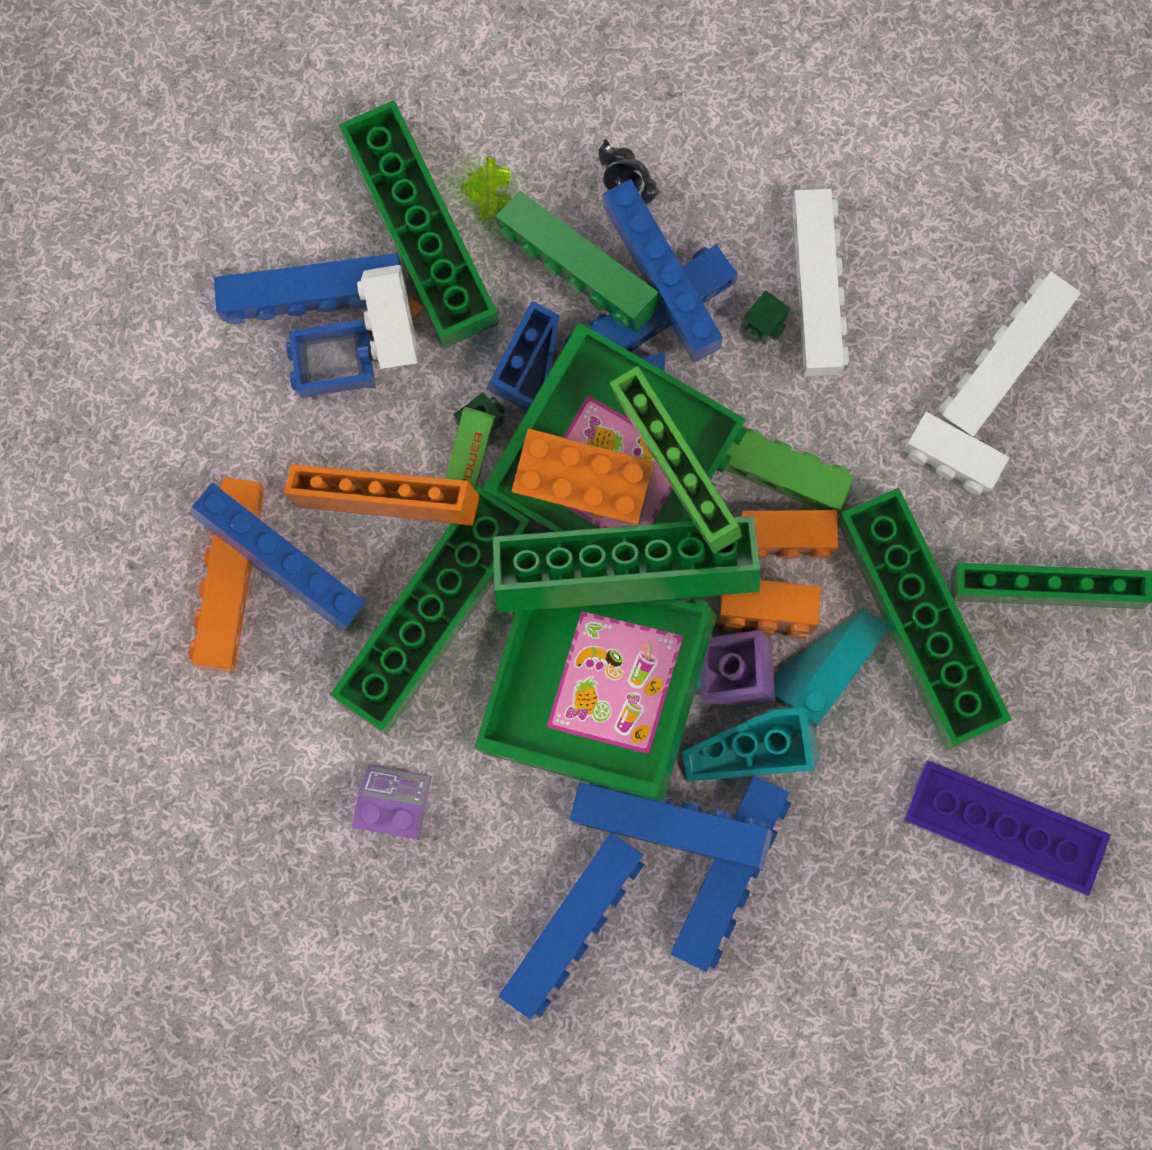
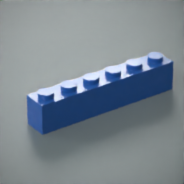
(662, 271)
(709, 275)
(295, 289)
(276, 557)
(673, 826)
(726, 883)
(571, 925)

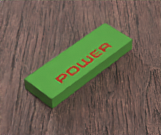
(470, 446)

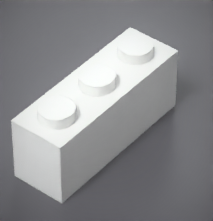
(388, 316)
(956, 455)

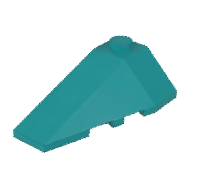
(828, 665)
(767, 744)

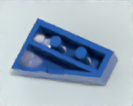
(527, 357)

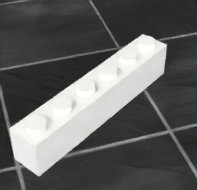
(818, 282)
(1010, 355)

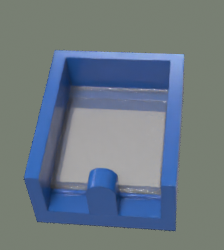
(331, 359)

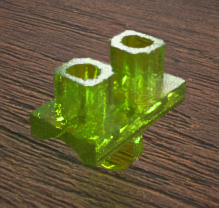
(483, 186)

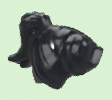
(622, 167)

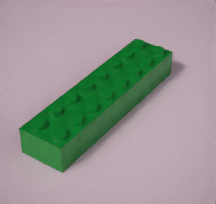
(419, 224)
(621, 566)
(427, 616)
(923, 619)

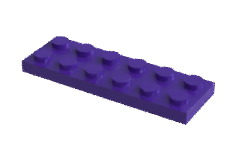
(1007, 828)

